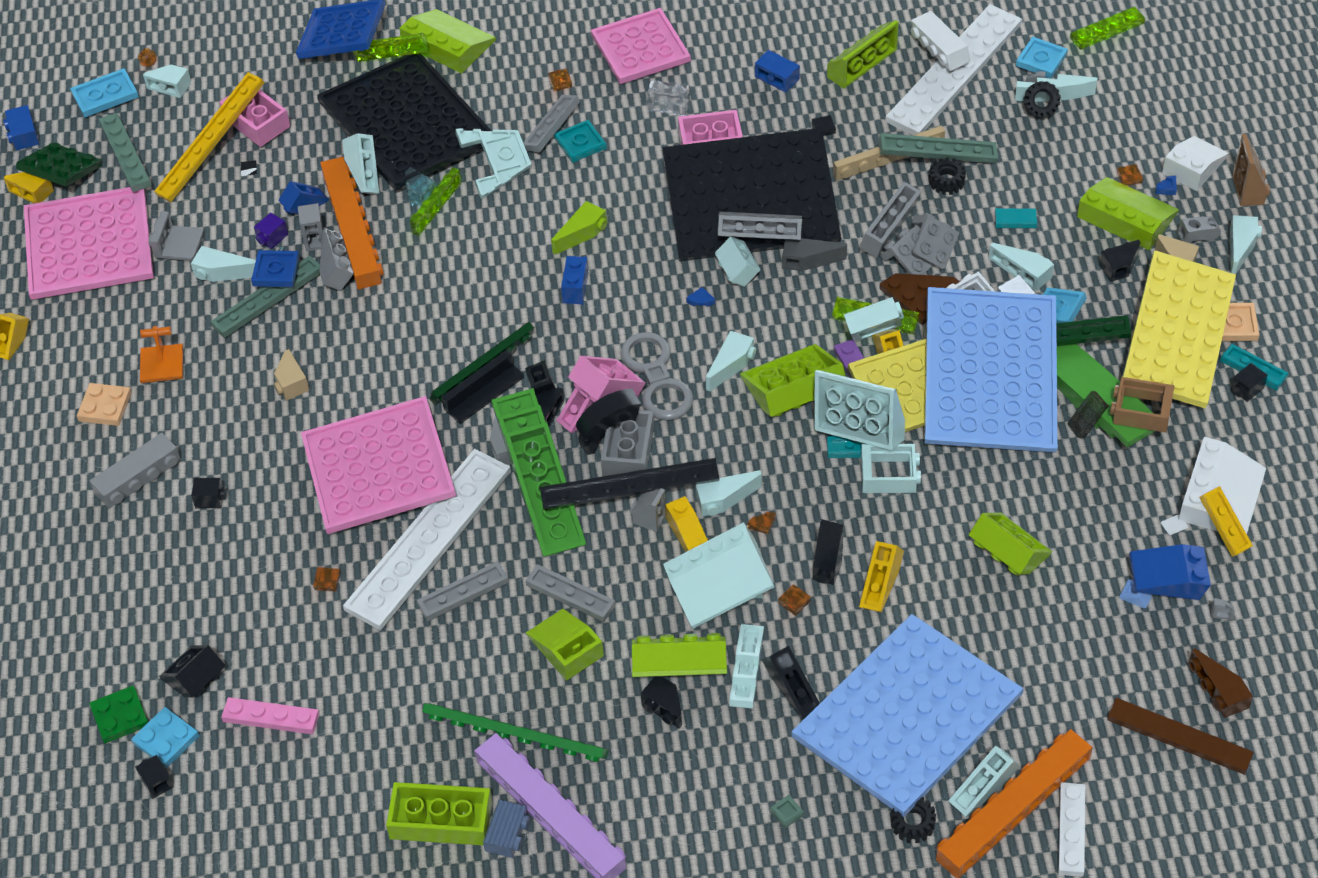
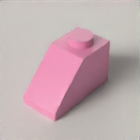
(573, 409)

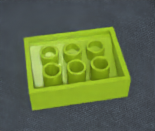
(449, 38)
(1125, 212)
(789, 379)

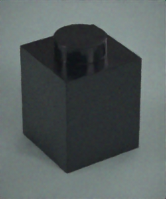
(1249, 382)
(208, 493)
(154, 776)

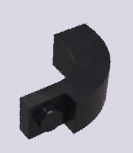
(604, 413)

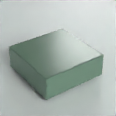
(786, 811)

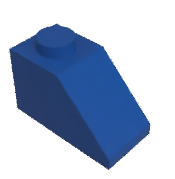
(300, 194)

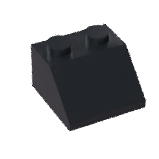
(193, 670)

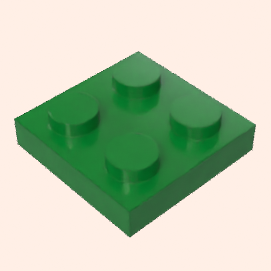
(118, 714)

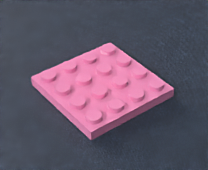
(640, 45)

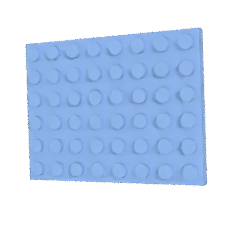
(991, 370)
(907, 714)

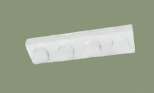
(1071, 829)

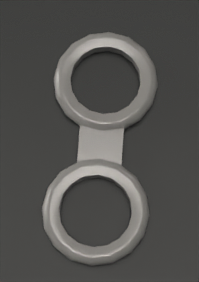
(656, 375)

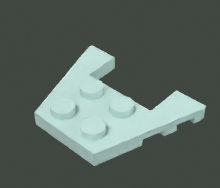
(504, 154)

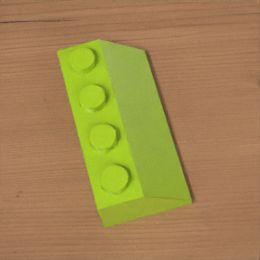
(864, 54)
(679, 655)

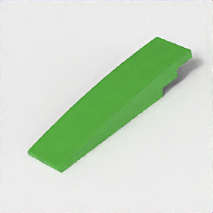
(1080, 375)
(535, 466)

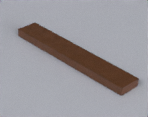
(1180, 736)

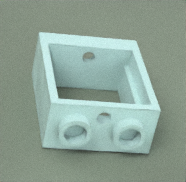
(874, 319)
(901, 453)

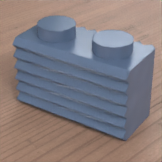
(506, 829)

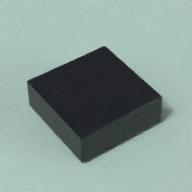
(825, 123)

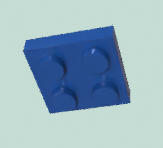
(275, 268)

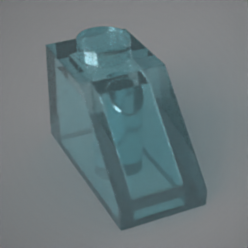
(418, 187)

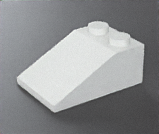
(1193, 162)

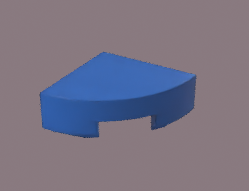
(1167, 186)
(701, 297)

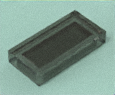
(1088, 414)

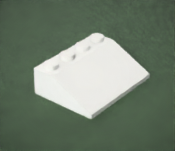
(1231, 470)

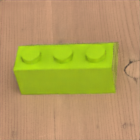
(1009, 543)

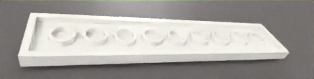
(940, 85)
(426, 541)

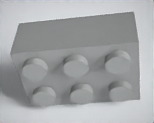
(628, 445)

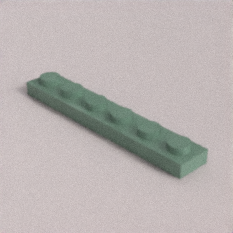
(938, 148)
(125, 152)
(263, 300)

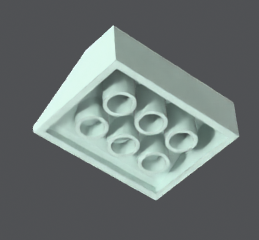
(858, 410)
(718, 575)

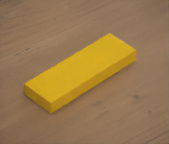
(1226, 521)

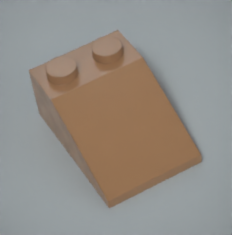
(1249, 175)

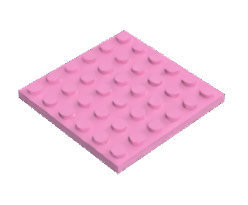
(87, 242)
(377, 465)

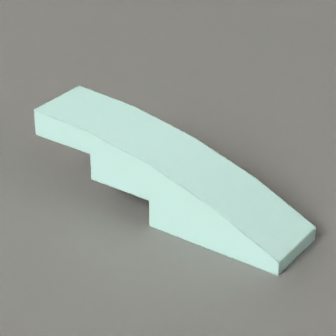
(1068, 85)
(746, 666)

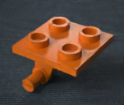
(160, 361)

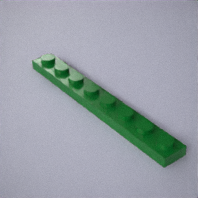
(524, 734)

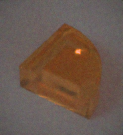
(762, 522)

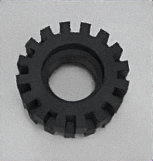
(1053, 104)
(947, 184)
(918, 831)

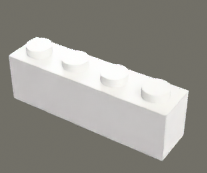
(940, 40)

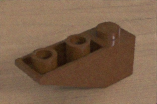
(1226, 688)

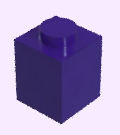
(270, 230)

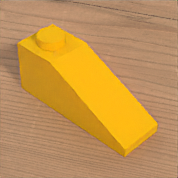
(685, 523)
(881, 575)

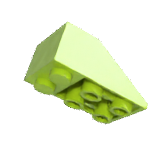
(567, 643)

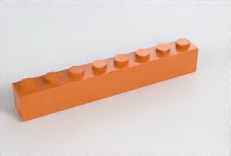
(351, 223)
(1013, 803)

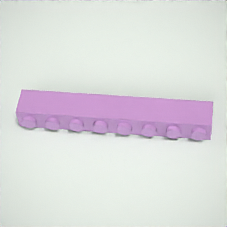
(550, 809)

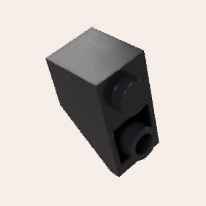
(1119, 260)
(662, 699)

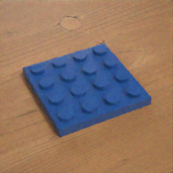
(340, 28)

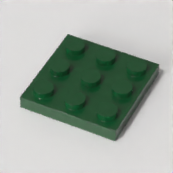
(59, 164)

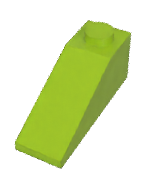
(582, 226)

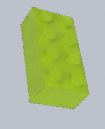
(439, 813)

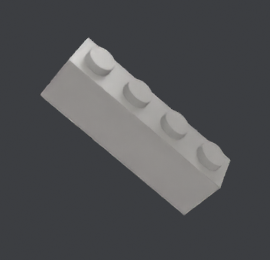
(890, 219)
(759, 225)
(135, 470)

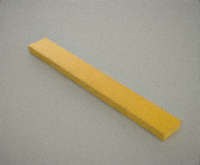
(209, 137)

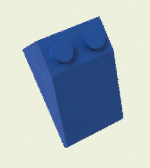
(1171, 571)

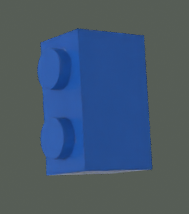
(777, 71)
(21, 127)
(574, 280)

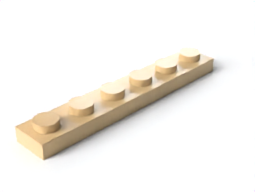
(872, 158)

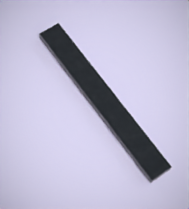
(629, 483)

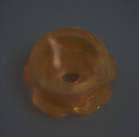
(150, 61)

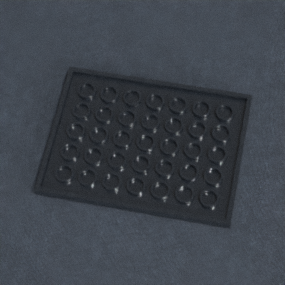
(408, 114)
(749, 175)

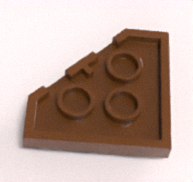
(911, 290)

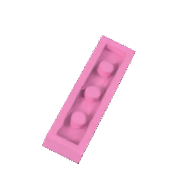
(270, 715)

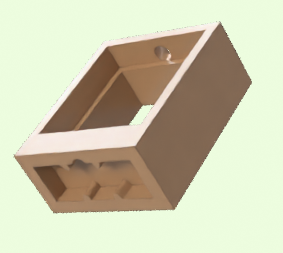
(1144, 390)

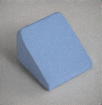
(1129, 595)

